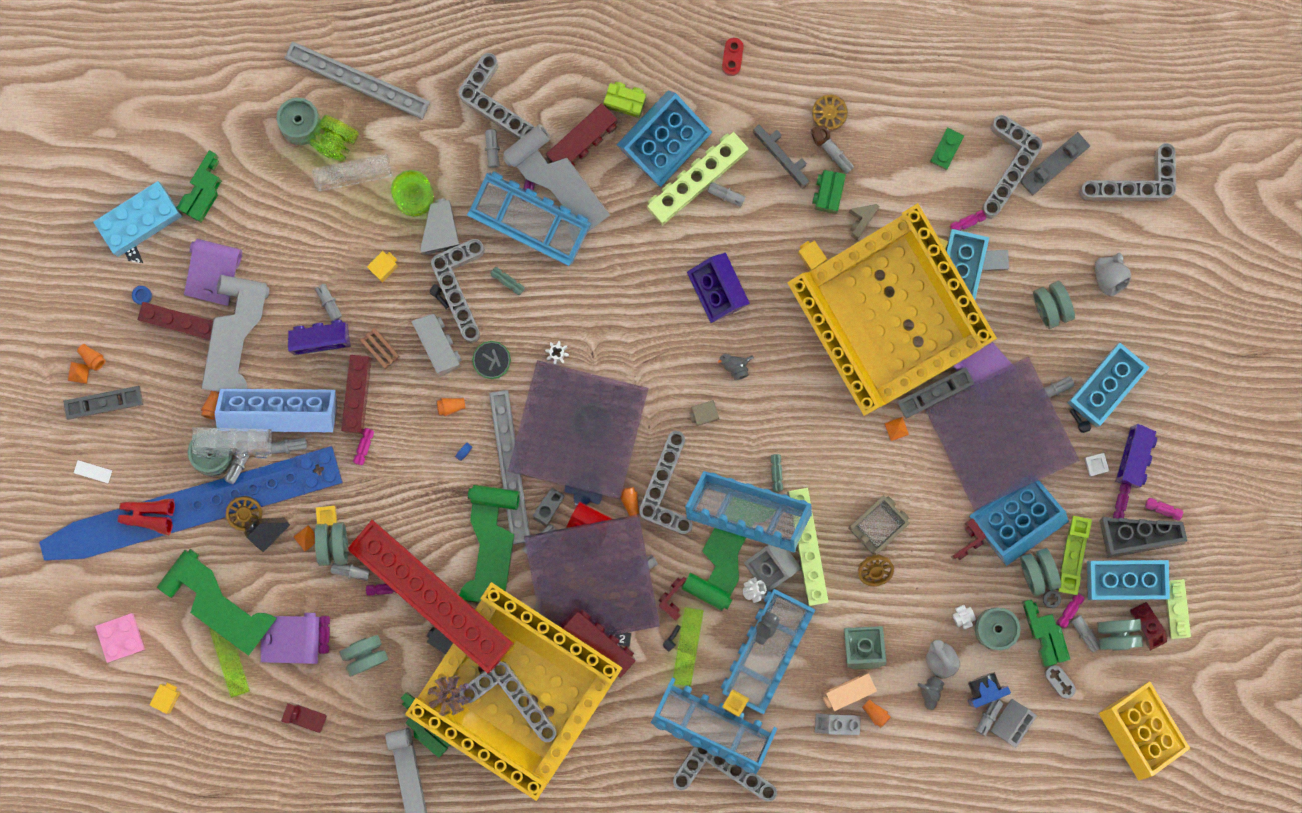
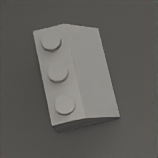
(437, 344)

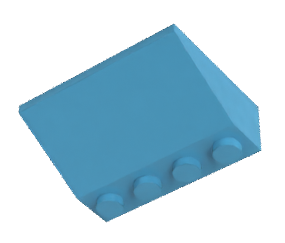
(664, 138)
(1020, 520)

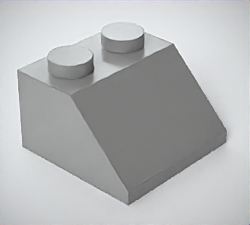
(772, 566)

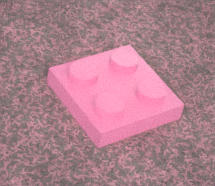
(120, 638)

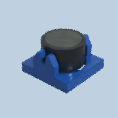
(986, 689)

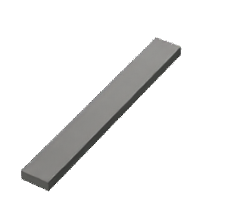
(357, 80)
(505, 444)

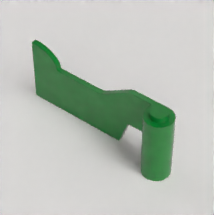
(494, 541)
(722, 551)
(211, 605)

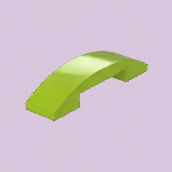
(1074, 554)

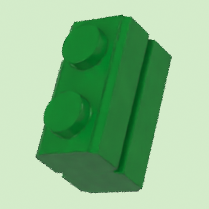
(829, 192)

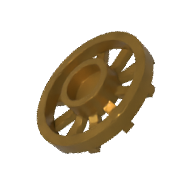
(830, 111)
(242, 513)
(876, 570)

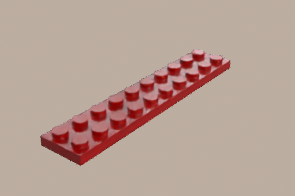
(430, 596)

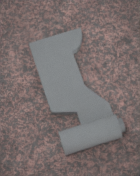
(557, 176)
(229, 333)

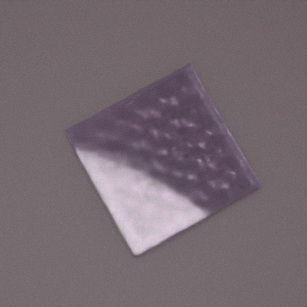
(578, 430)
(1002, 433)
(595, 570)

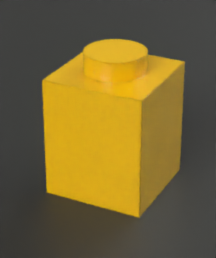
(811, 255)
(383, 266)
(165, 697)

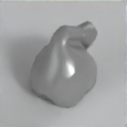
(1112, 274)
(942, 659)

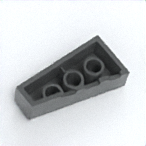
(1134, 536)

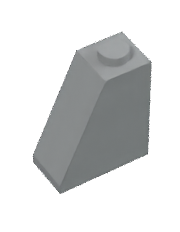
(440, 228)

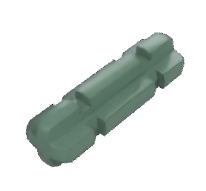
(508, 281)
(776, 470)

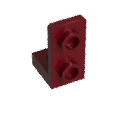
(972, 530)
(672, 610)
(1150, 626)
(304, 717)

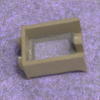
(879, 525)

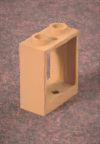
(849, 692)

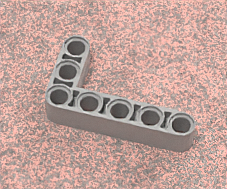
(493, 107)
(1014, 168)
(1136, 186)
(454, 288)
(662, 486)
(514, 696)
(725, 768)
(407, 769)

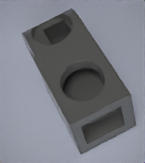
(548, 507)

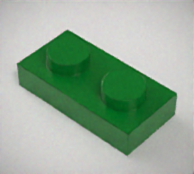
(947, 148)

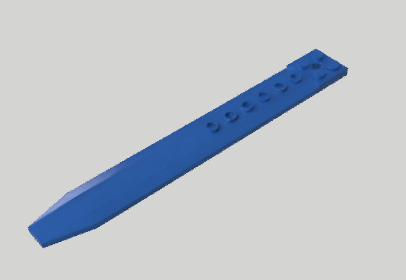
(197, 505)

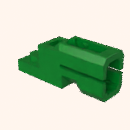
(205, 189)
(1051, 637)
(422, 734)

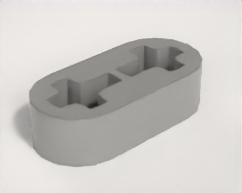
(1063, 679)

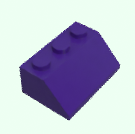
(718, 287)
(318, 338)
(1136, 456)

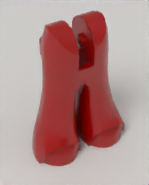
(159, 524)

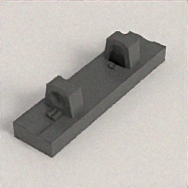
(1054, 163)
(793, 169)
(935, 393)
(103, 402)

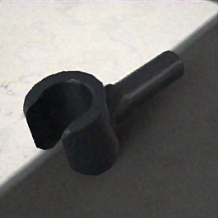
(435, 291)
(1082, 426)
(669, 644)

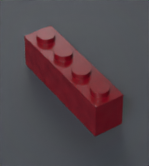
(584, 136)
(175, 321)
(356, 394)
(593, 635)

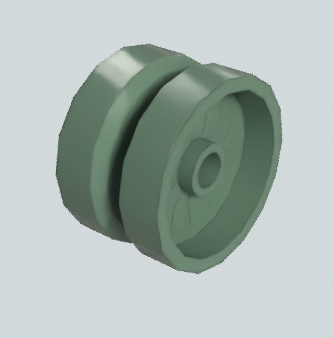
(288, 121)
(1054, 304)
(209, 465)
(331, 544)
(1040, 572)
(986, 625)
(1120, 636)
(363, 655)

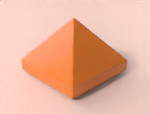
(78, 373)
(896, 429)
(305, 538)

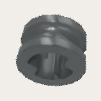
(1055, 603)

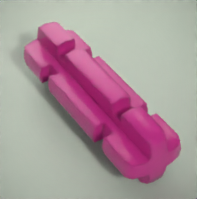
(968, 221)
(363, 446)
(1164, 509)
(1070, 610)

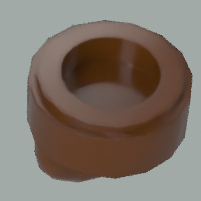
(817, 135)

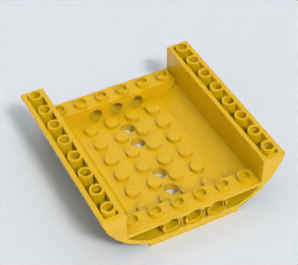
(867, 328)
(550, 666)

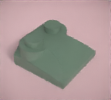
(865, 647)

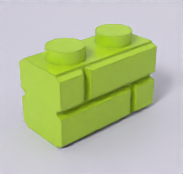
(625, 100)

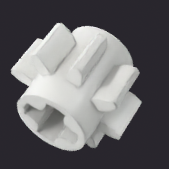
(558, 347)
(754, 590)
(964, 617)

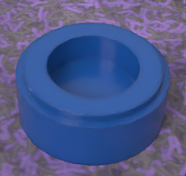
(141, 294)
(463, 452)

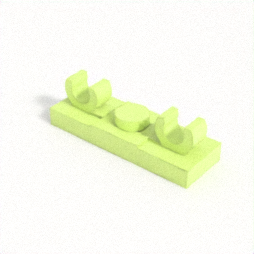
(1178, 610)

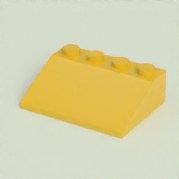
(1144, 731)

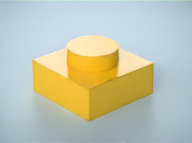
(326, 515)
(735, 702)

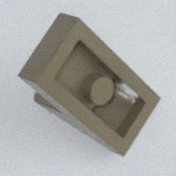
(865, 214)

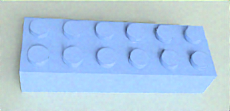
(277, 409)

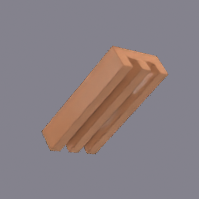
(390, 360)

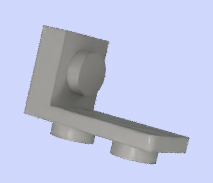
(837, 724)

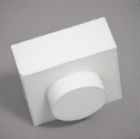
(1096, 464)

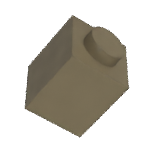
(704, 413)

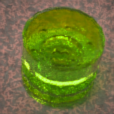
(334, 137)
(416, 183)

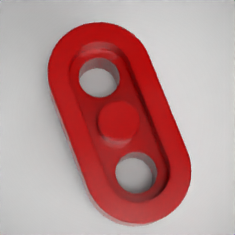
(732, 56)

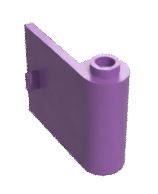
(206, 265)
(984, 362)
(292, 640)

